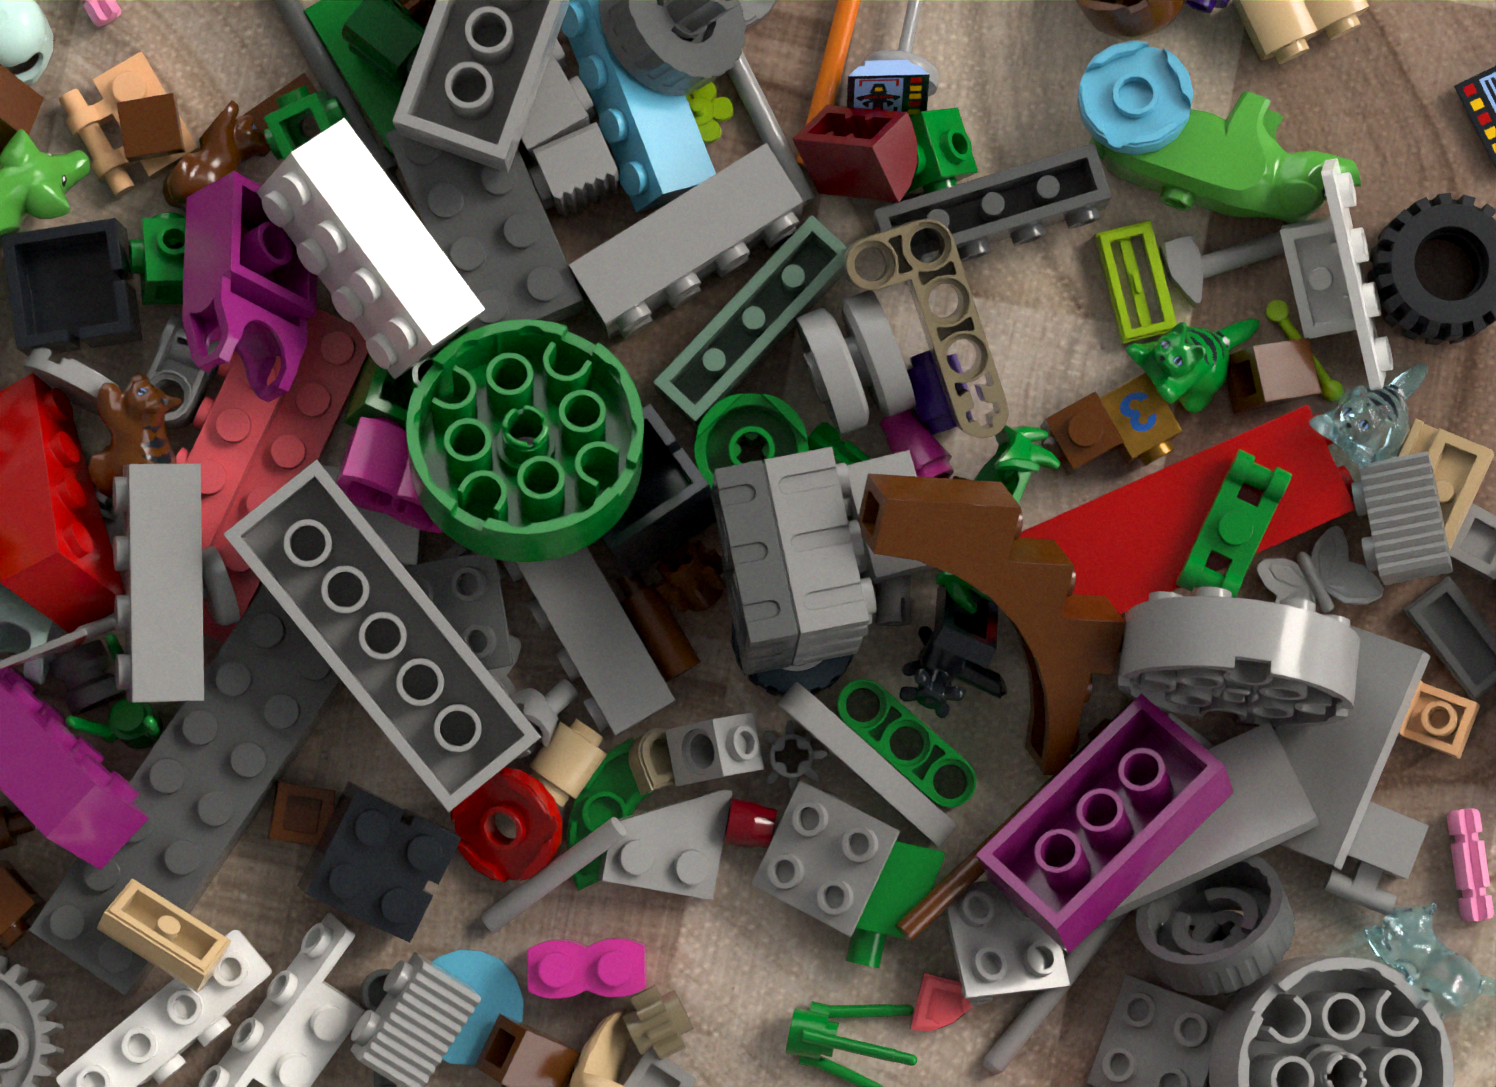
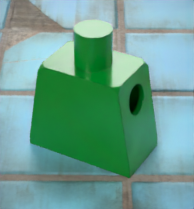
(901, 886)

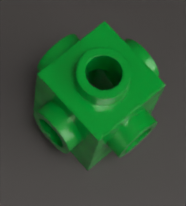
(285, 124)
(942, 151)
(159, 258)

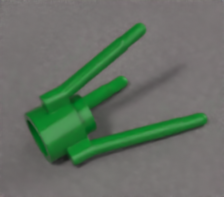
(132, 722)
(816, 1036)

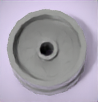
(849, 364)

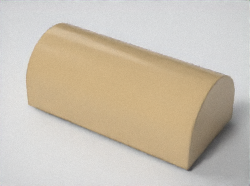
(164, 935)

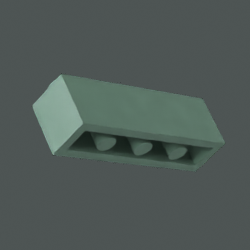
(753, 322)

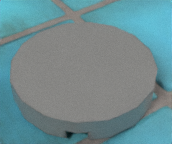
(70, 376)

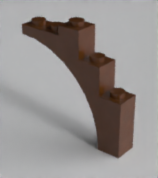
(975, 534)

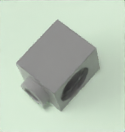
(714, 749)

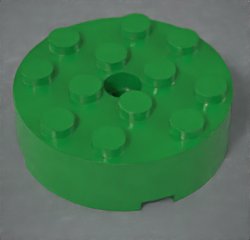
(512, 495)

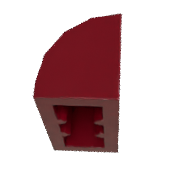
(859, 152)

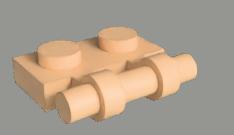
(124, 82)

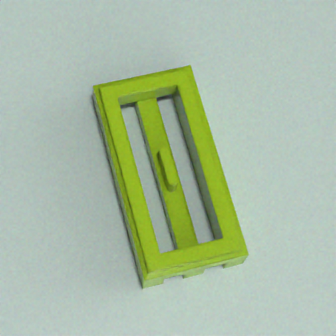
(1123, 236)

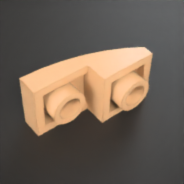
(1439, 720)

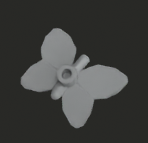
(1321, 574)

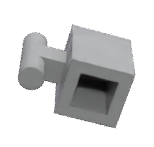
(1383, 844)

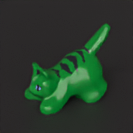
(1191, 361)

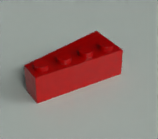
(50, 518)

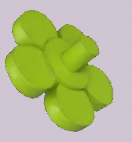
(708, 110)

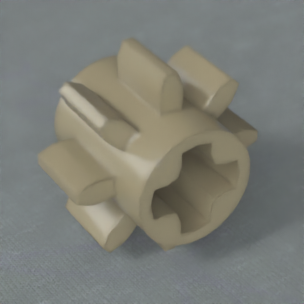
(657, 1022)

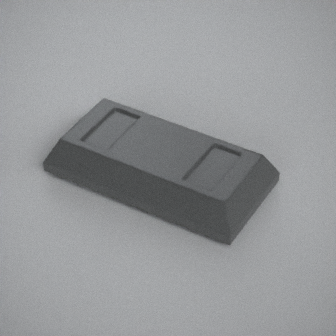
(1456, 636)

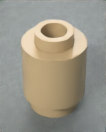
(568, 760)

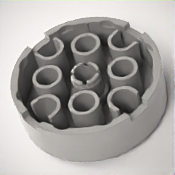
(1240, 658)
(1326, 1015)

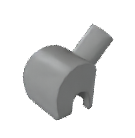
(543, 710)

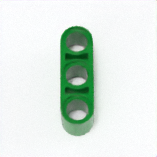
(933, 752)

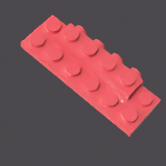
(259, 446)

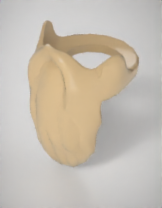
(603, 1053)

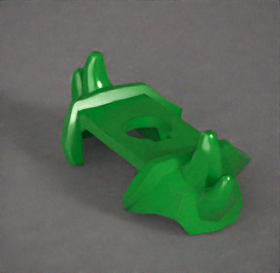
(1013, 466)

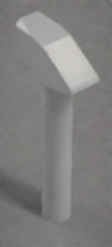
(1188, 268)

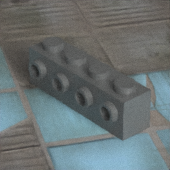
(1006, 205)

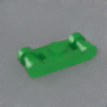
(1234, 526)

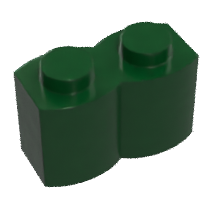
(384, 39)

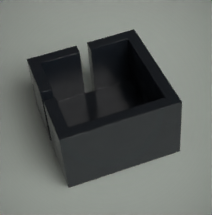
(71, 287)
(665, 505)
(378, 864)

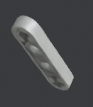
(867, 764)

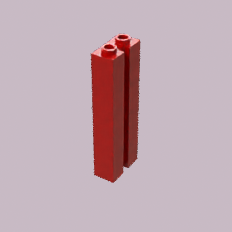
(1144, 531)

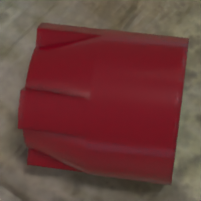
(749, 824)

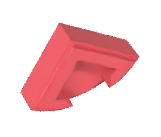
(938, 1003)

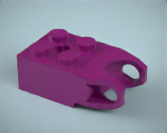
(244, 286)

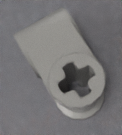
(177, 369)

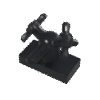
(955, 650)

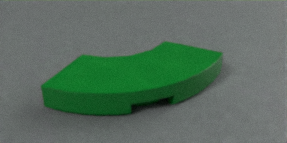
(606, 795)

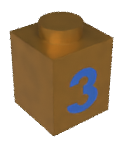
(1141, 420)

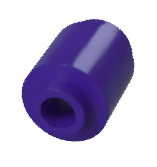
(928, 392)

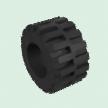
(1395, 275)

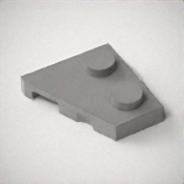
(671, 847)

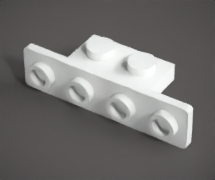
(1329, 276)
(297, 1022)
(169, 1023)

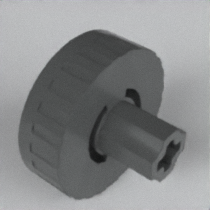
(660, 59)
(1224, 945)

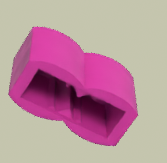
(378, 473)
(569, 967)

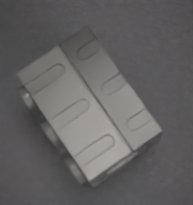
(791, 560)

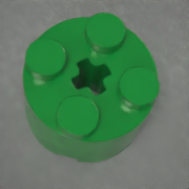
(747, 419)

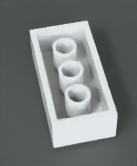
(368, 249)

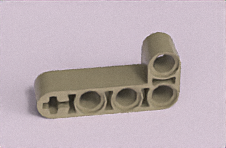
(944, 331)

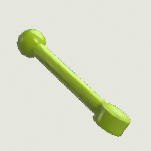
(1277, 313)

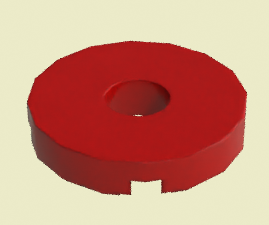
(535, 819)

